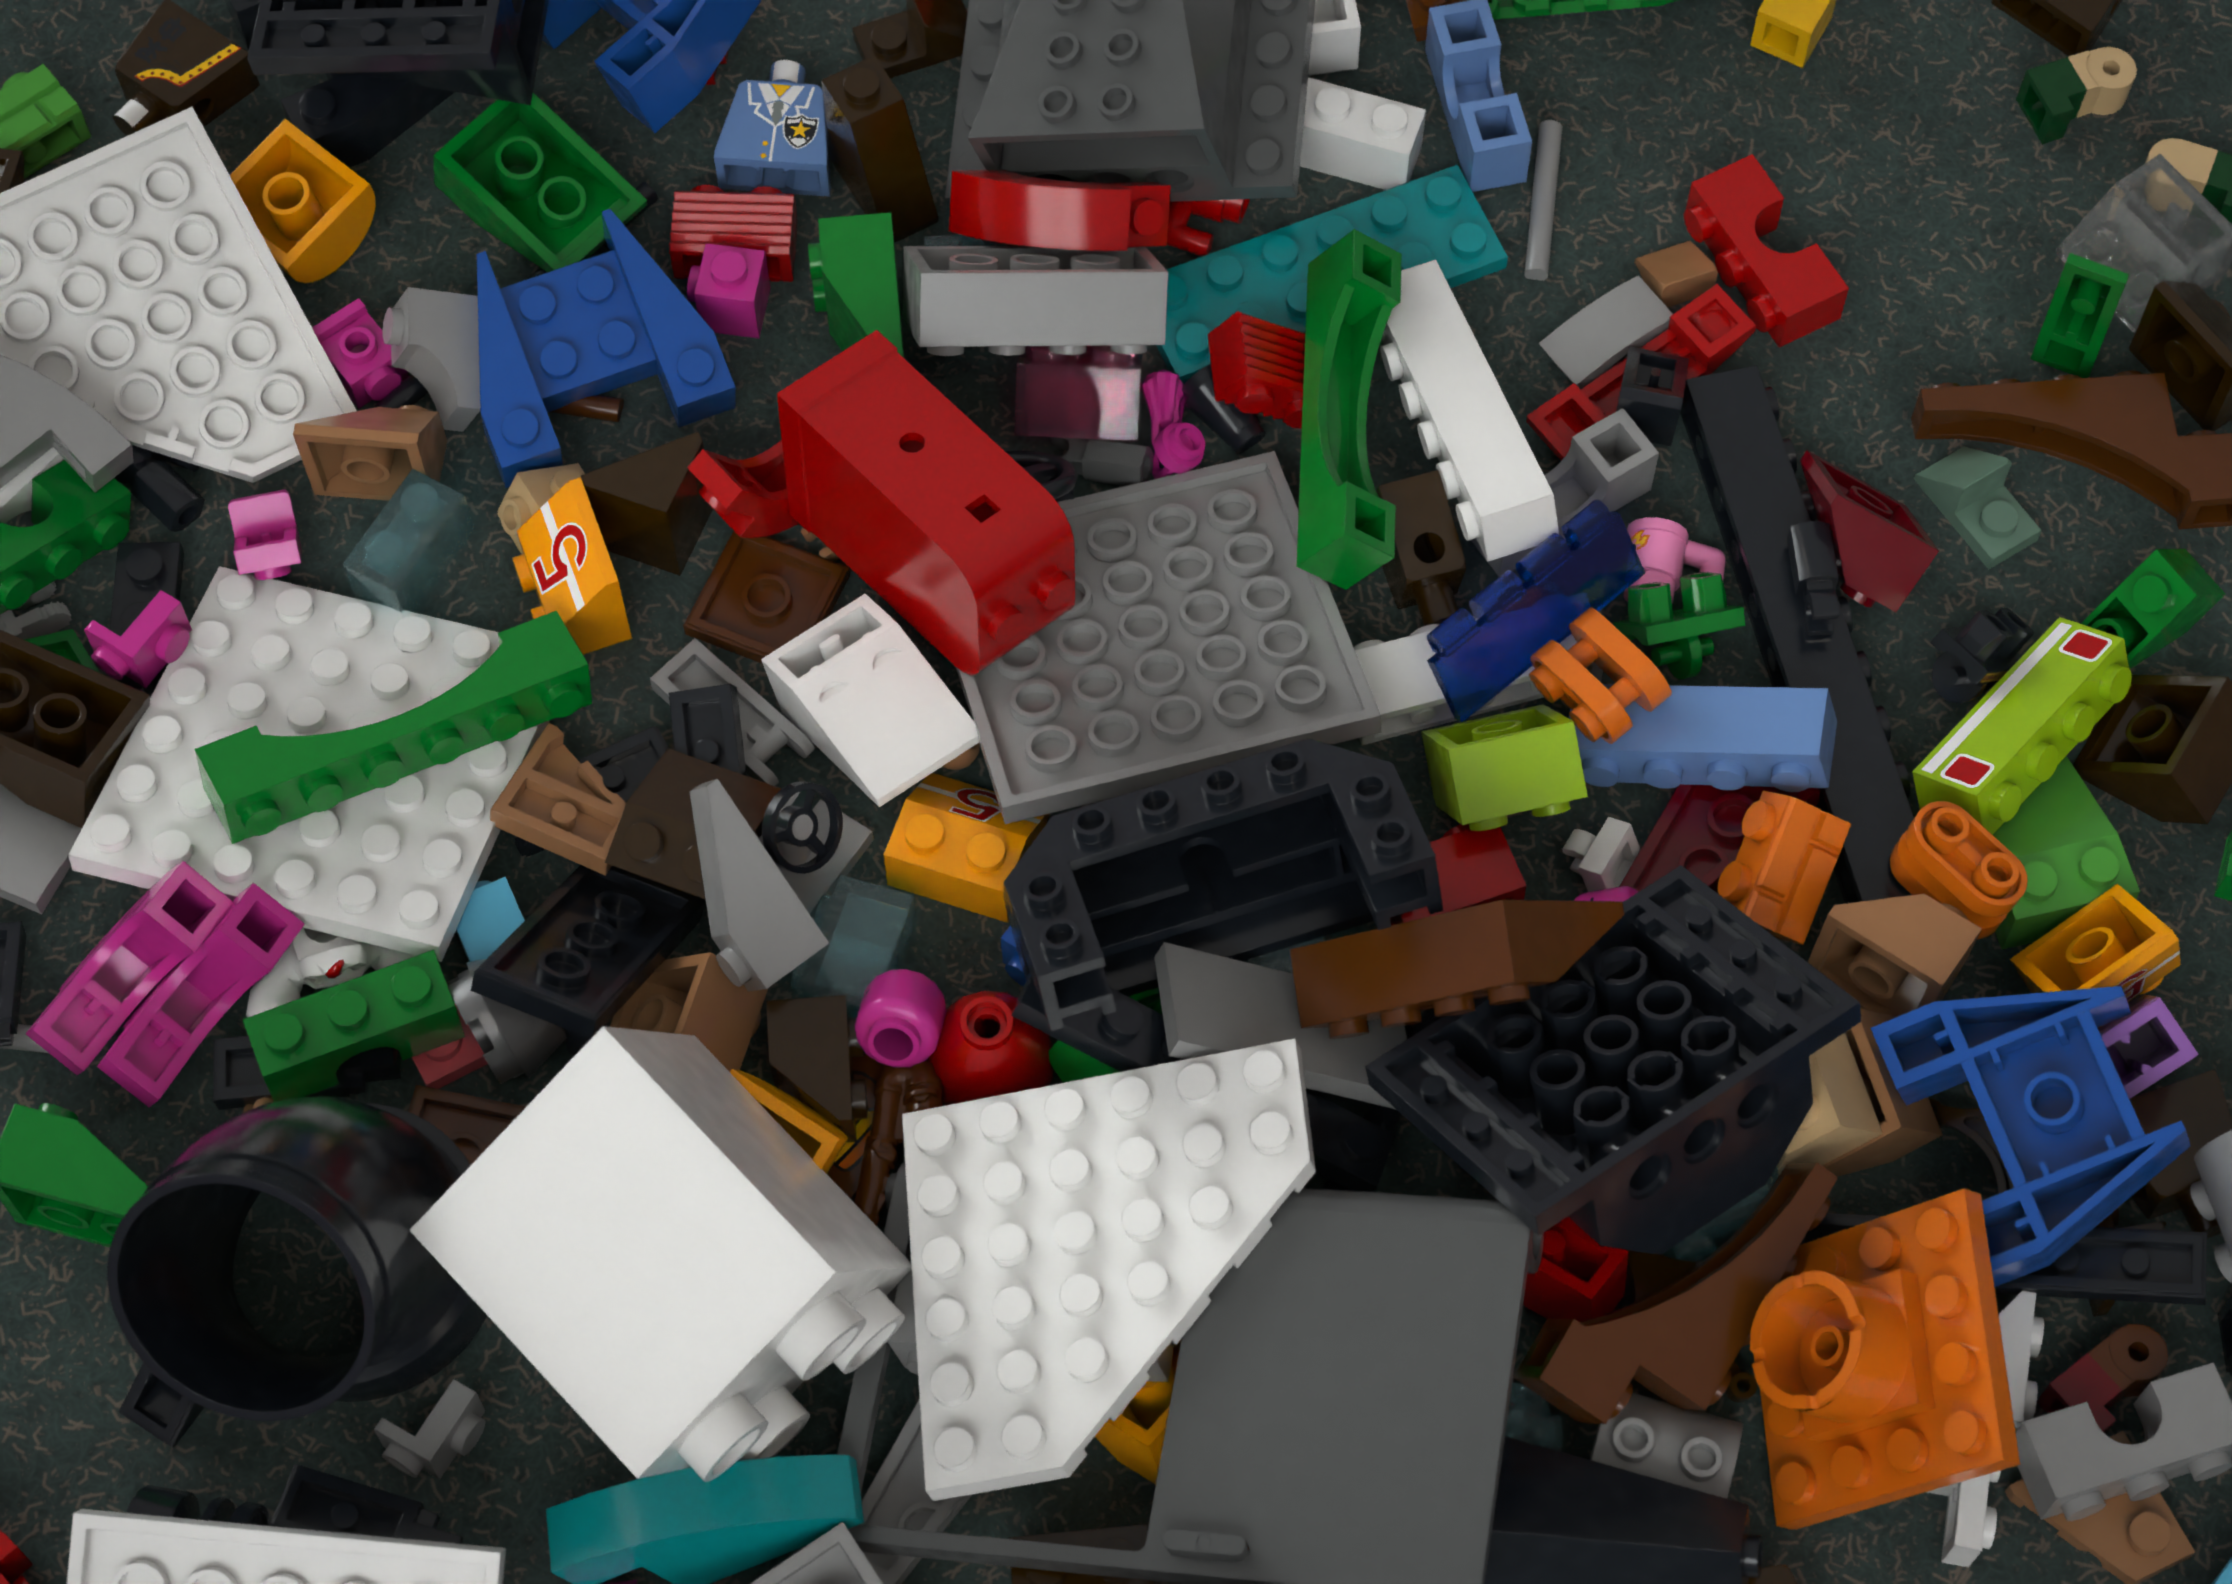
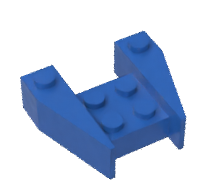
(665, 52)
(584, 336)
(2047, 1104)

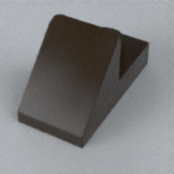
(914, 38)

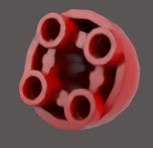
(993, 1066)

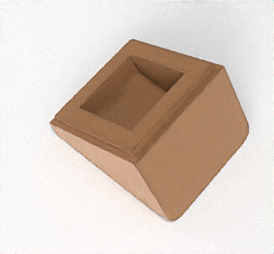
(1677, 273)

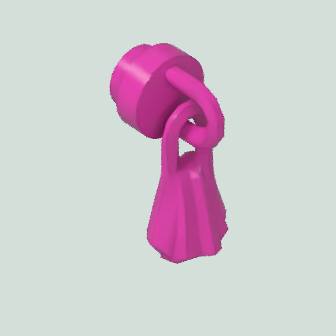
(1179, 444)

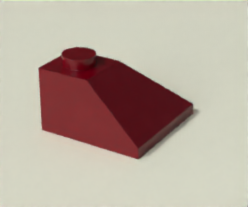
(1874, 537)

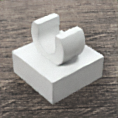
(1605, 857)

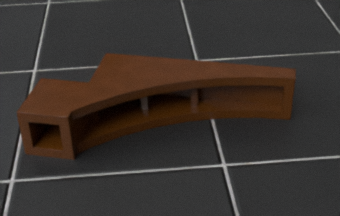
(2103, 423)
(1690, 1330)

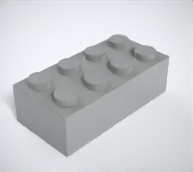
(1033, 299)

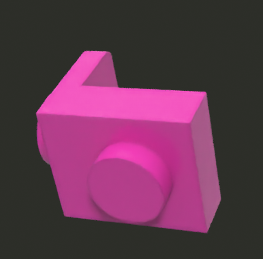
(265, 534)
(146, 646)

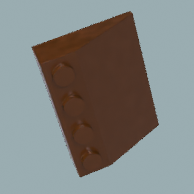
(1444, 962)

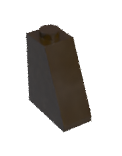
(877, 147)

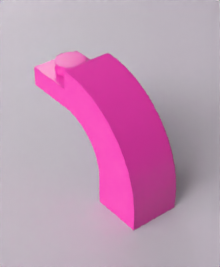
(128, 964)
(198, 993)

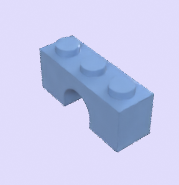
(1482, 120)

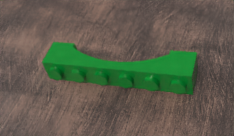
(1341, 518)
(277, 779)

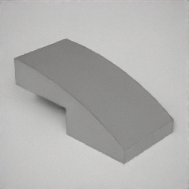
(1605, 329)

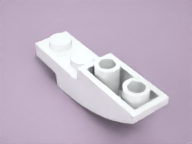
(1968, 1519)

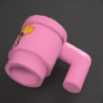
(1665, 548)

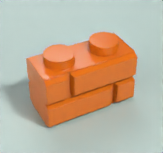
(1783, 864)

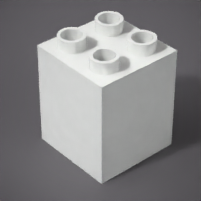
(667, 1255)

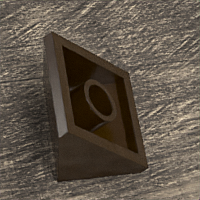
(651, 504)

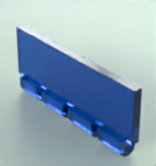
(1518, 618)

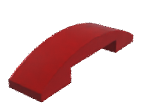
(1703, 331)

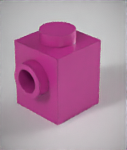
(731, 289)

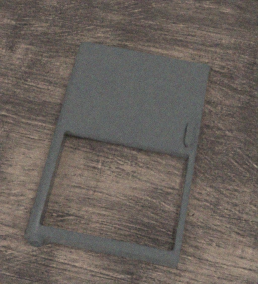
(1320, 1407)

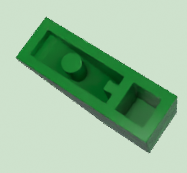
(2079, 316)

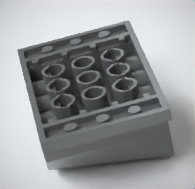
(1137, 93)

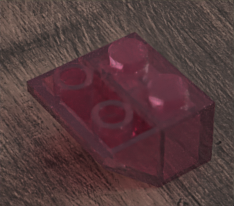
(1079, 394)

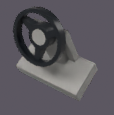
(814, 843)

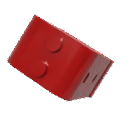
(924, 505)

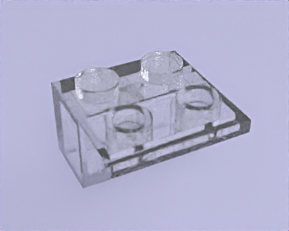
(2155, 232)

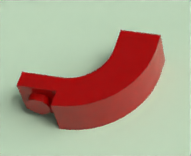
(1058, 213)
(747, 491)

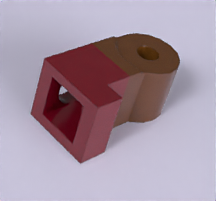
(2107, 1373)

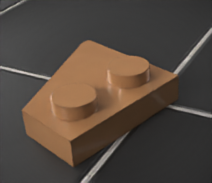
(560, 804)
(2126, 1536)

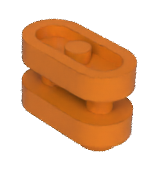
(1594, 707)
(1959, 865)

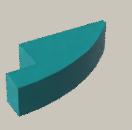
(701, 1528)

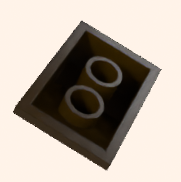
(60, 728)

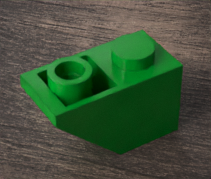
(2156, 603)

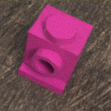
(359, 354)

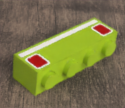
(2026, 723)

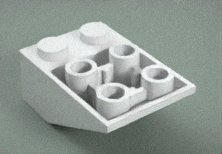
(869, 700)

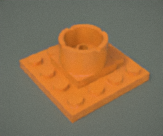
(1884, 1364)

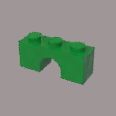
(67, 531)
(313, 1036)

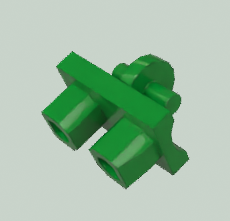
(1703, 612)

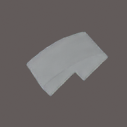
(32, 852)

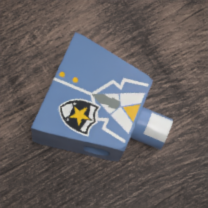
(776, 135)

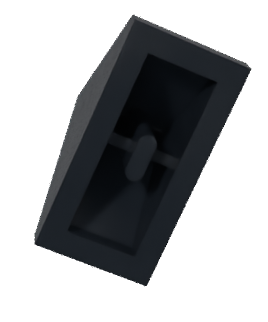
(1653, 392)

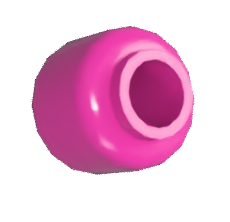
(900, 1018)

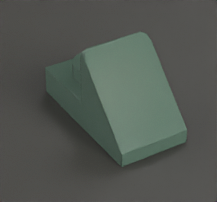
(1978, 505)

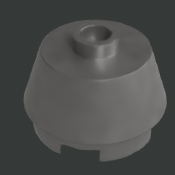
(508, 1037)

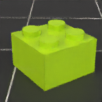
(1505, 766)

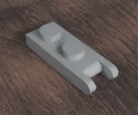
(761, 724)

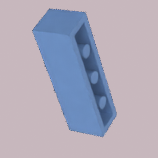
(1721, 740)

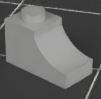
(438, 343)

